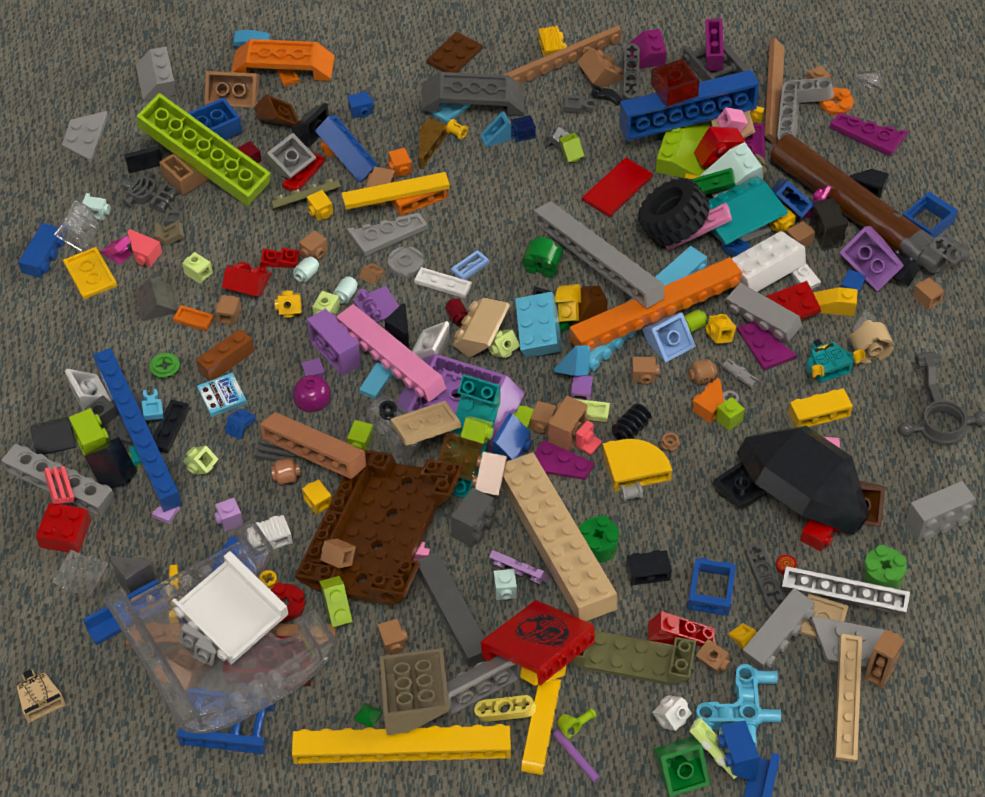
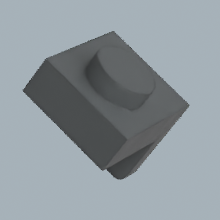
(552, 136)

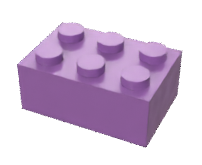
(334, 342)

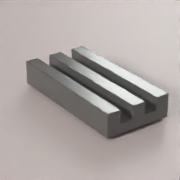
(264, 448)

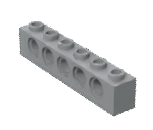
(31, 466)
(846, 590)

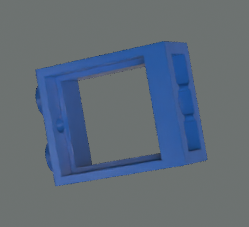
(937, 207)
(709, 603)

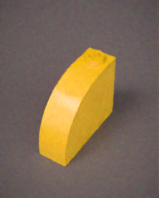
(634, 462)

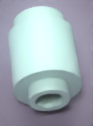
(305, 269)
(346, 289)

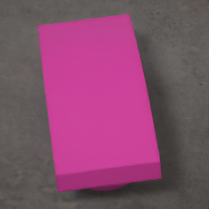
(820, 194)

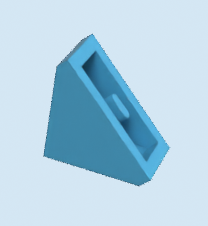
(497, 131)
(575, 362)

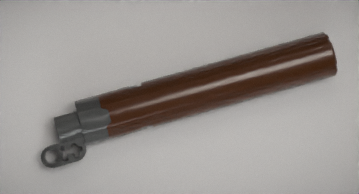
(865, 207)

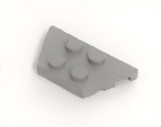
(84, 135)
(828, 638)

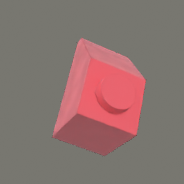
(144, 248)

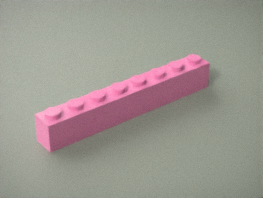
(392, 354)

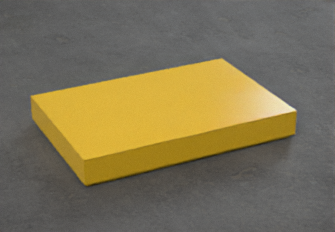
(90, 273)

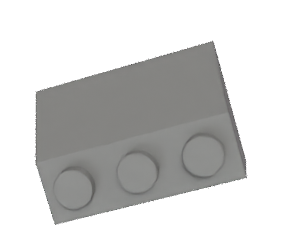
(155, 74)

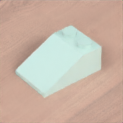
(741, 161)

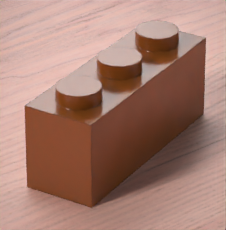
(225, 355)

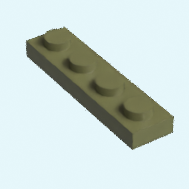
(296, 195)

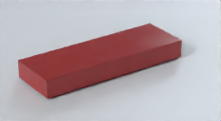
(304, 175)

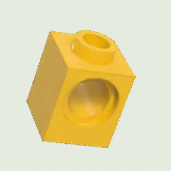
(316, 496)

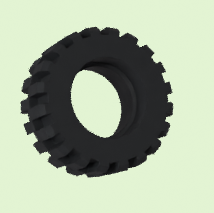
(673, 211)

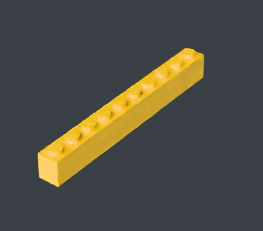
(417, 745)

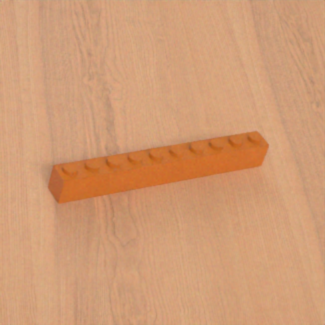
(677, 296)

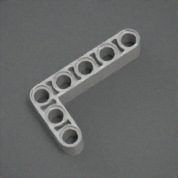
(799, 92)

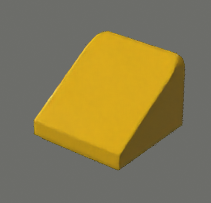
(742, 635)

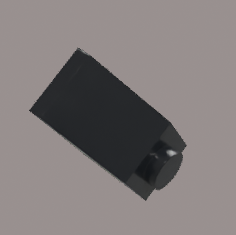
(872, 180)

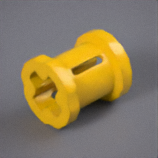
(457, 129)

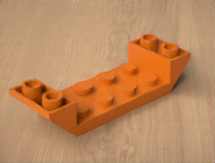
(284, 55)

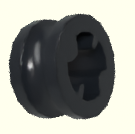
(387, 405)

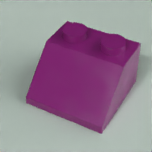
(651, 49)

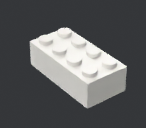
(770, 261)

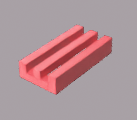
(56, 472)

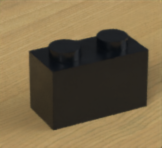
(648, 567)

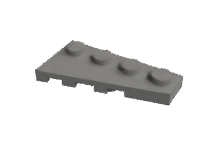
(377, 237)

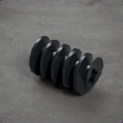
(631, 422)

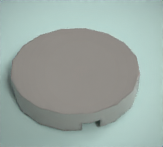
(409, 265)

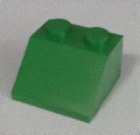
(682, 766)

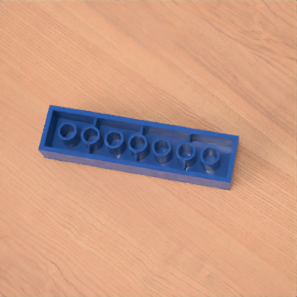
(651, 116)

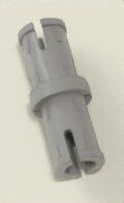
(740, 373)

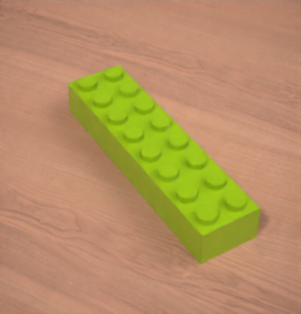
(203, 149)

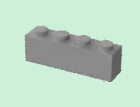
(764, 312)
(779, 629)

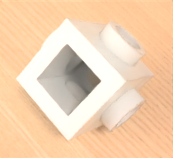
(672, 712)

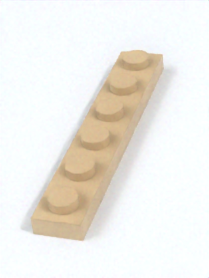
(848, 698)

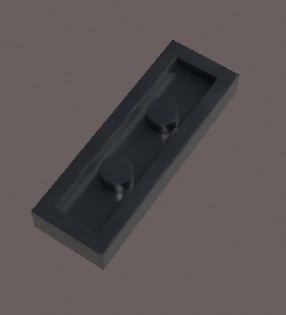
(170, 425)

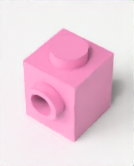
(732, 119)

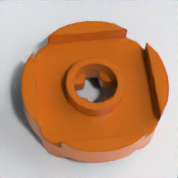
(844, 104)

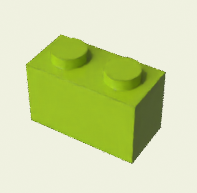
(335, 601)

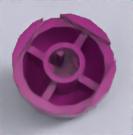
(311, 393)

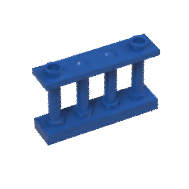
(233, 740)

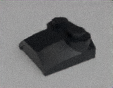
(738, 486)

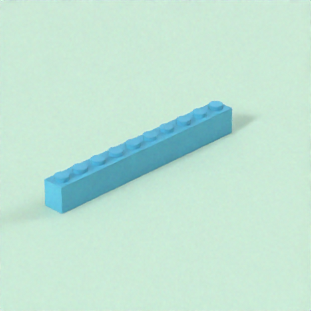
(684, 265)

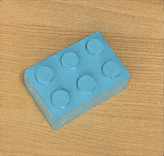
(538, 325)

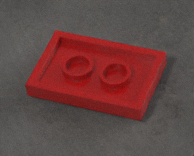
(797, 299)

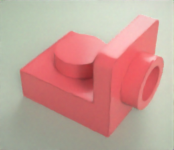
(586, 440)

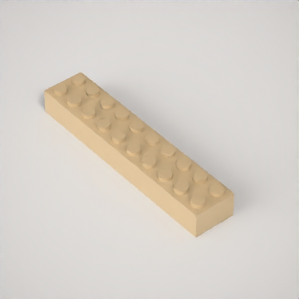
(558, 539)

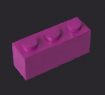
(714, 44)

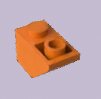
(706, 403)

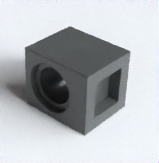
(104, 409)

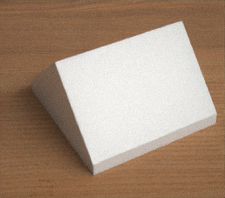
(432, 340)
(85, 387)

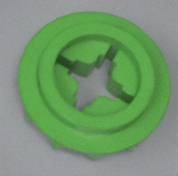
(157, 362)

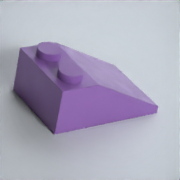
(872, 257)

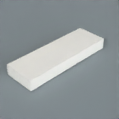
(443, 282)

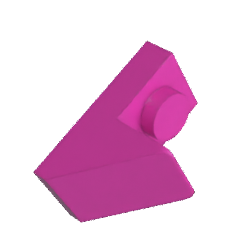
(117, 250)

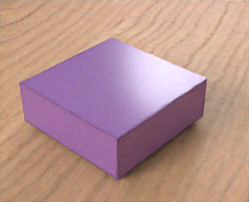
(313, 367)

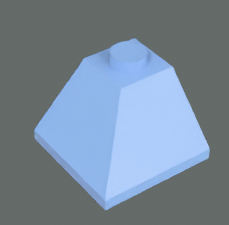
(669, 336)

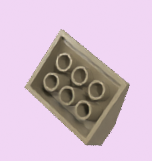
(413, 689)

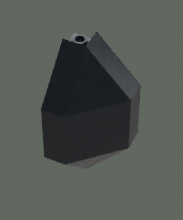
(807, 476)

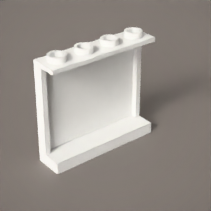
(231, 609)

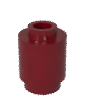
(456, 311)

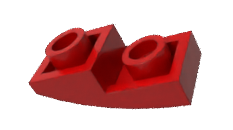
(285, 259)

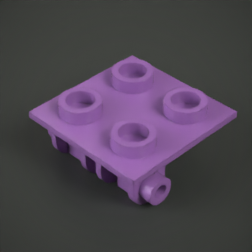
(376, 304)

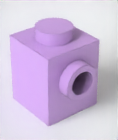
(228, 514)

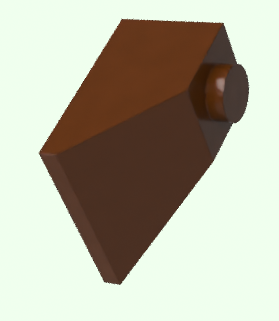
(275, 111)
(592, 303)
(874, 499)

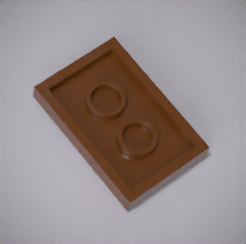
(454, 53)

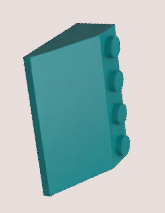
(750, 208)

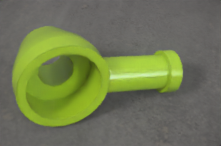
(566, 722)

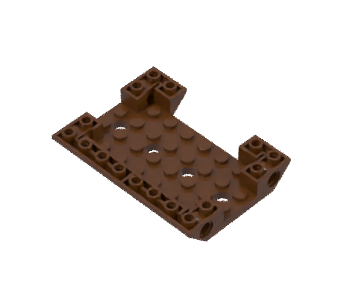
(361, 518)

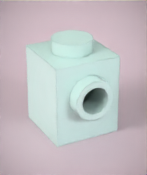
(505, 584)

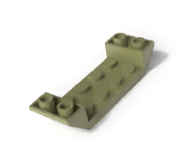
(639, 658)

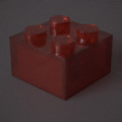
(675, 82)

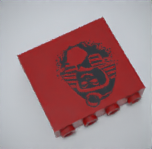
(539, 639)

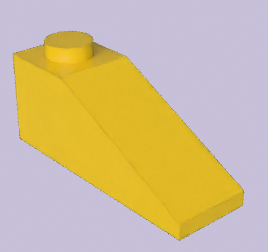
(837, 301)

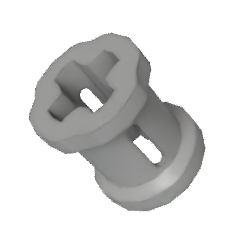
(631, 492)

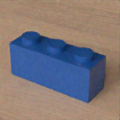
(40, 251)

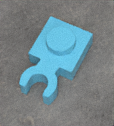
(152, 406)

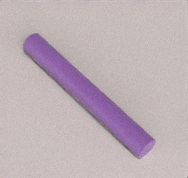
(585, 766)

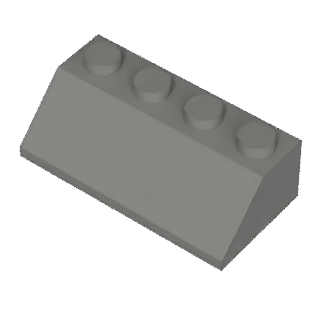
(480, 682)

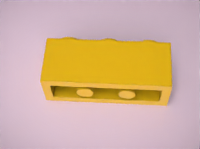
(820, 408)

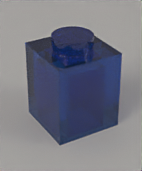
(523, 128)

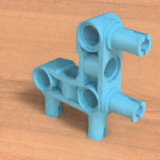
(746, 702)

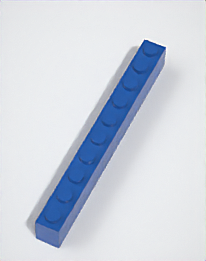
(137, 430)

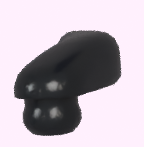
(606, 94)

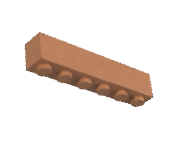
(313, 445)

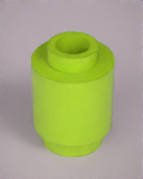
(695, 320)

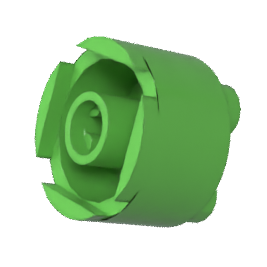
(884, 567)

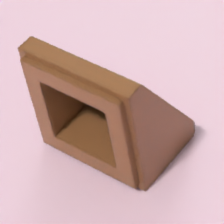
(371, 273)

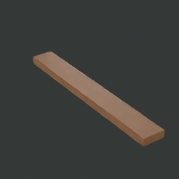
(774, 89)

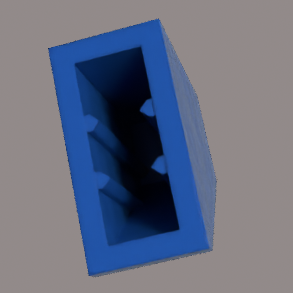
(791, 197)

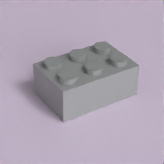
(940, 511)

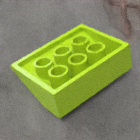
(677, 151)

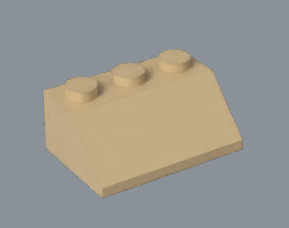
(480, 326)

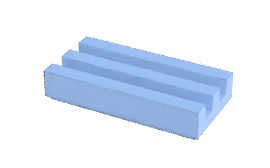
(472, 267)

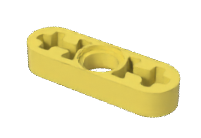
(513, 713)

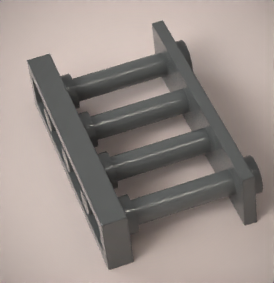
(733, 63)

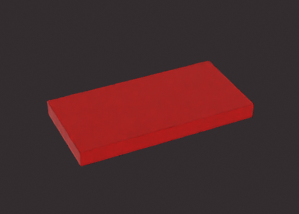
(617, 187)

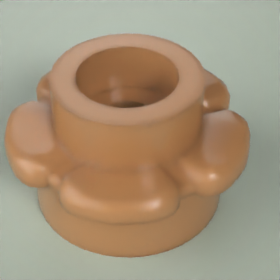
(670, 437)

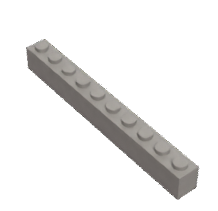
(599, 254)

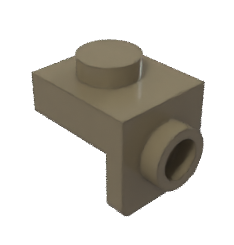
(169, 233)

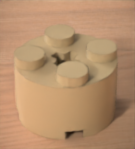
(873, 339)

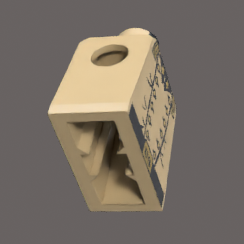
(38, 695)

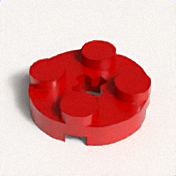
(294, 596)

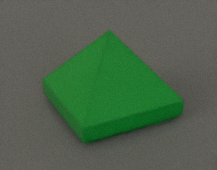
(368, 715)

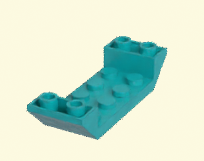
(478, 400)

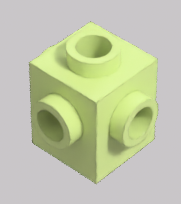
(503, 344)
(200, 460)

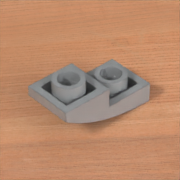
(203, 649)

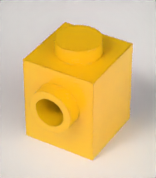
(319, 205)

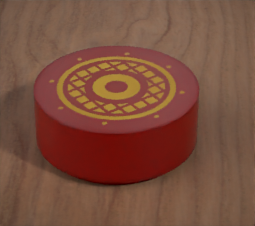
(783, 561)

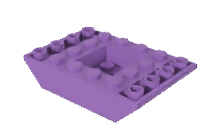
(452, 373)

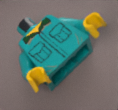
(831, 361)

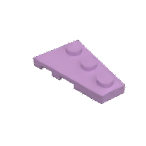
(520, 568)

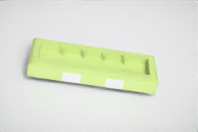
(708, 739)

